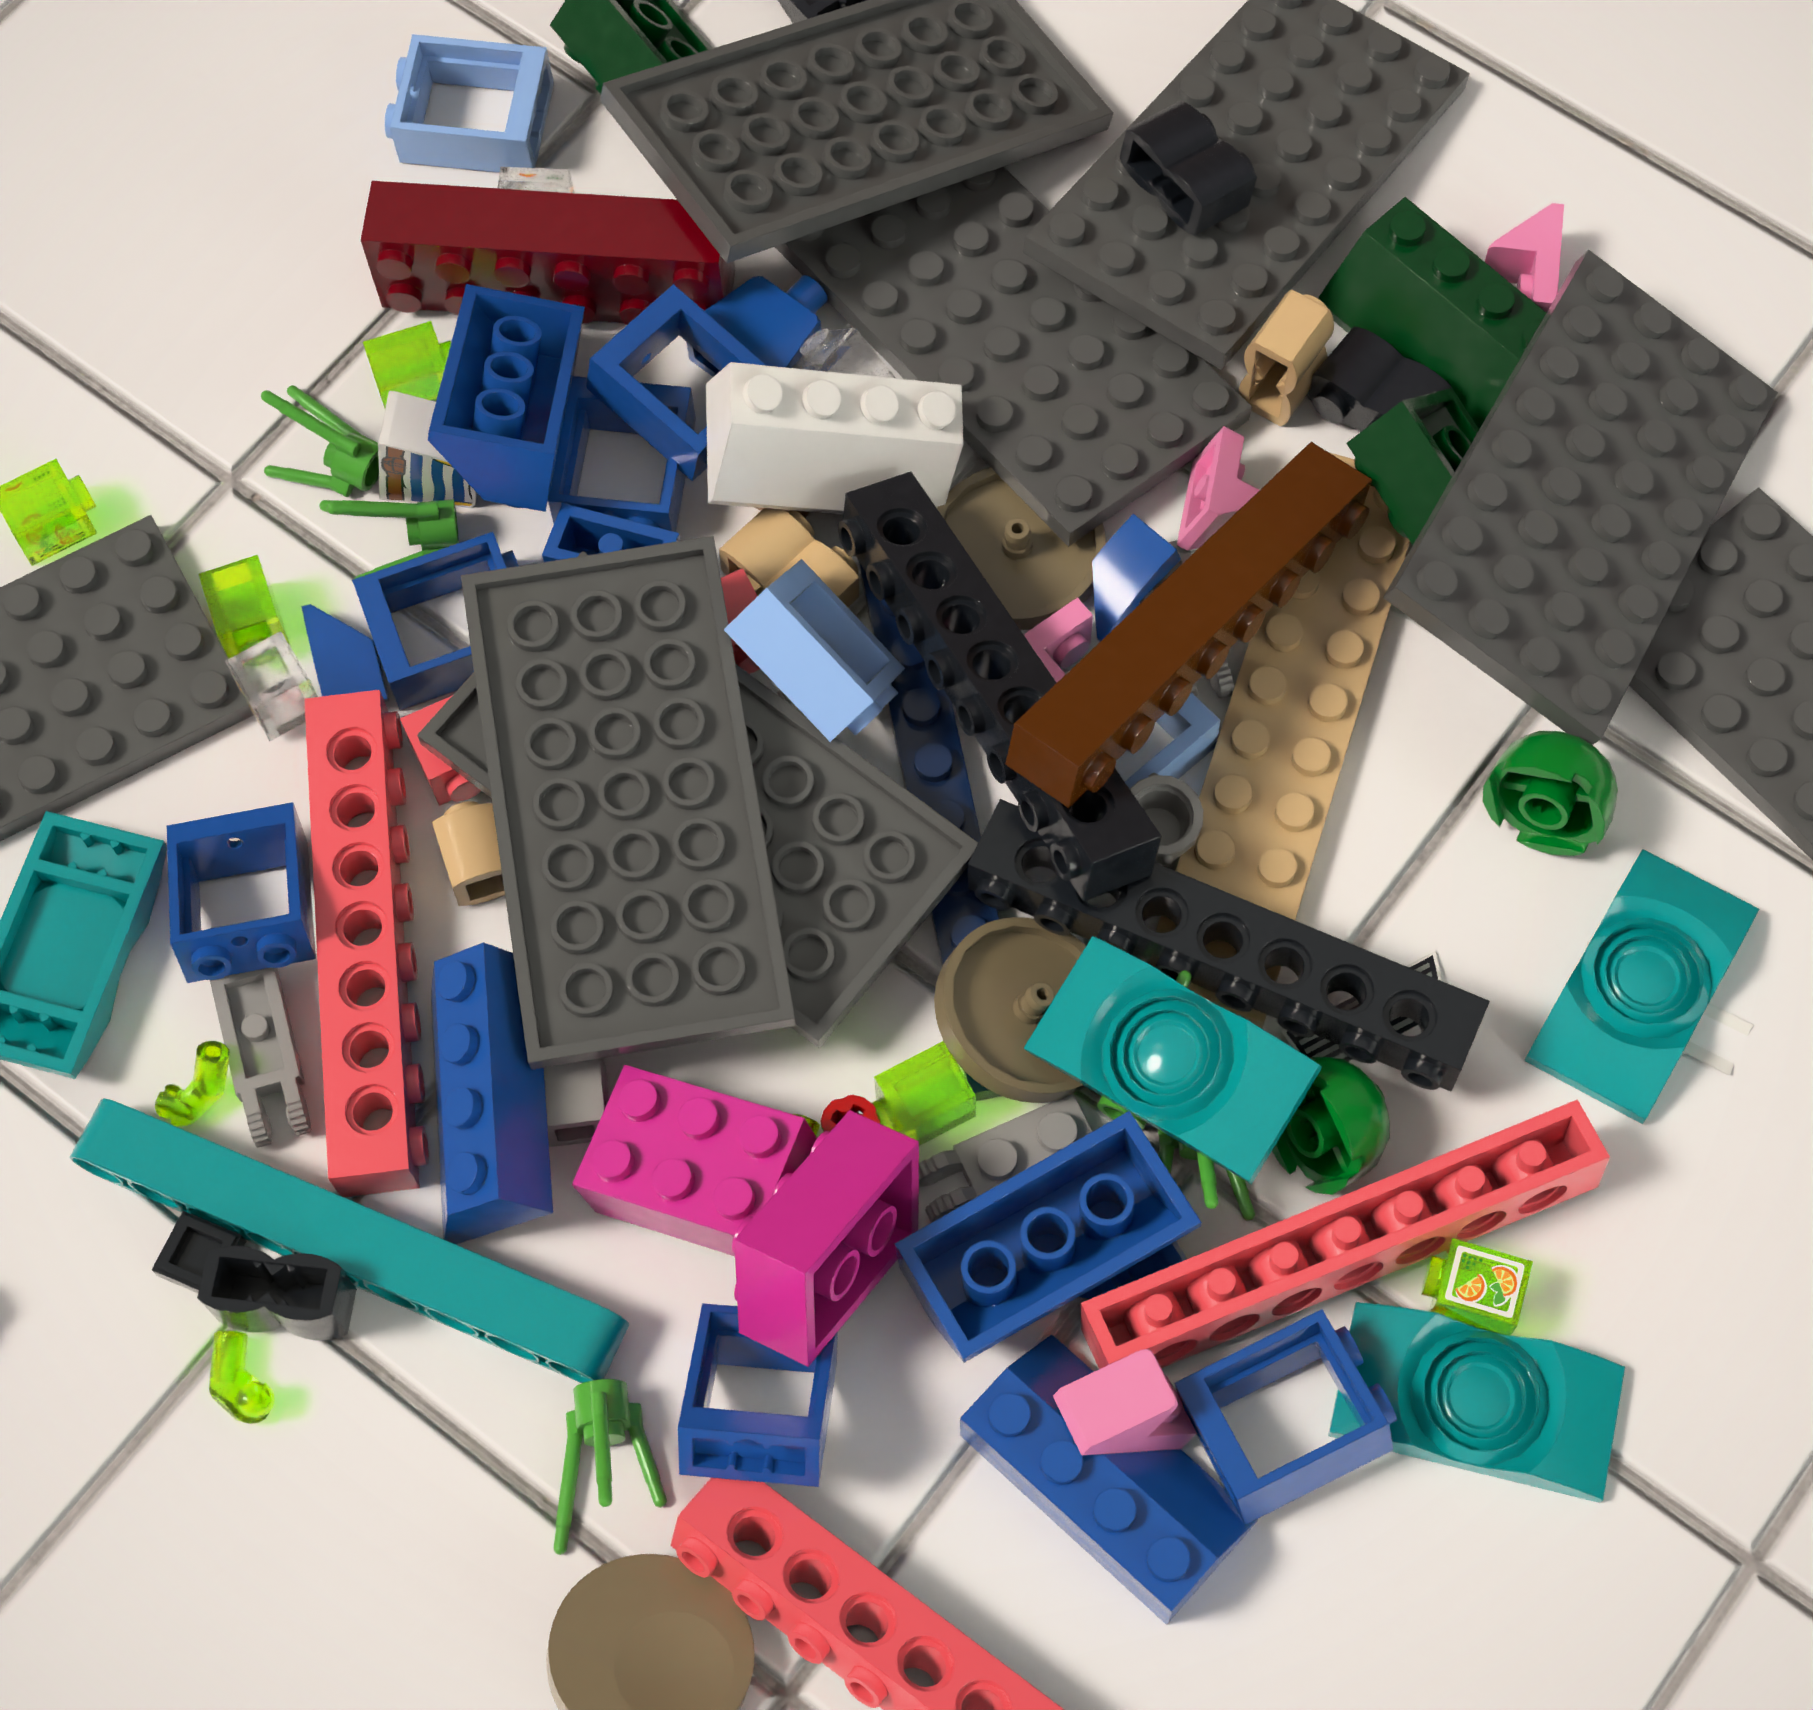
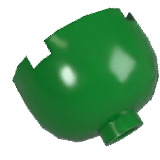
(1552, 792)
(1336, 1128)

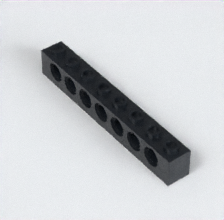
(988, 675)
(1262, 940)

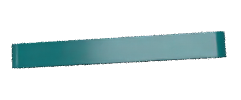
(370, 1247)

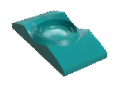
(69, 936)
(1642, 986)
(1173, 1058)
(1489, 1399)

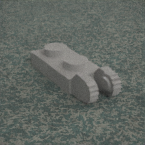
(261, 1048)
(1003, 1152)

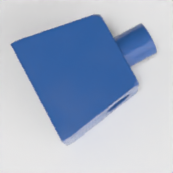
(768, 320)

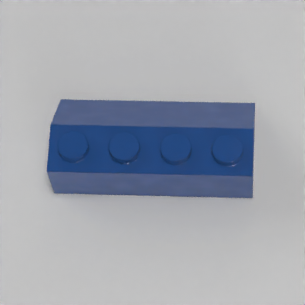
(507, 393)
(486, 1098)
(1045, 1237)
(1139, 1514)

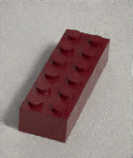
(539, 244)

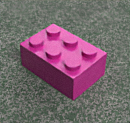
(687, 1158)
(826, 1237)

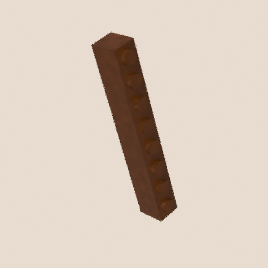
(1188, 626)

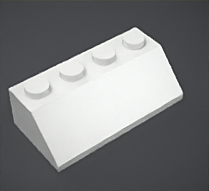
(815, 435)

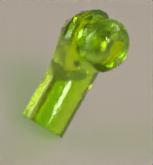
(205, 1089)
(232, 1384)

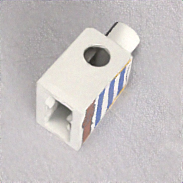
(409, 463)

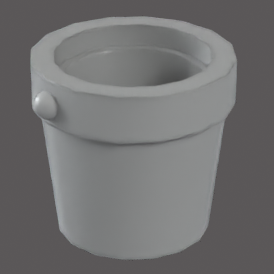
(1174, 812)

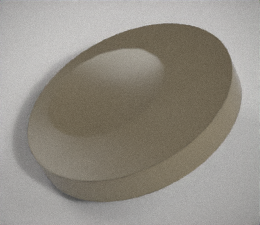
(1017, 550)
(993, 1000)
(649, 1640)

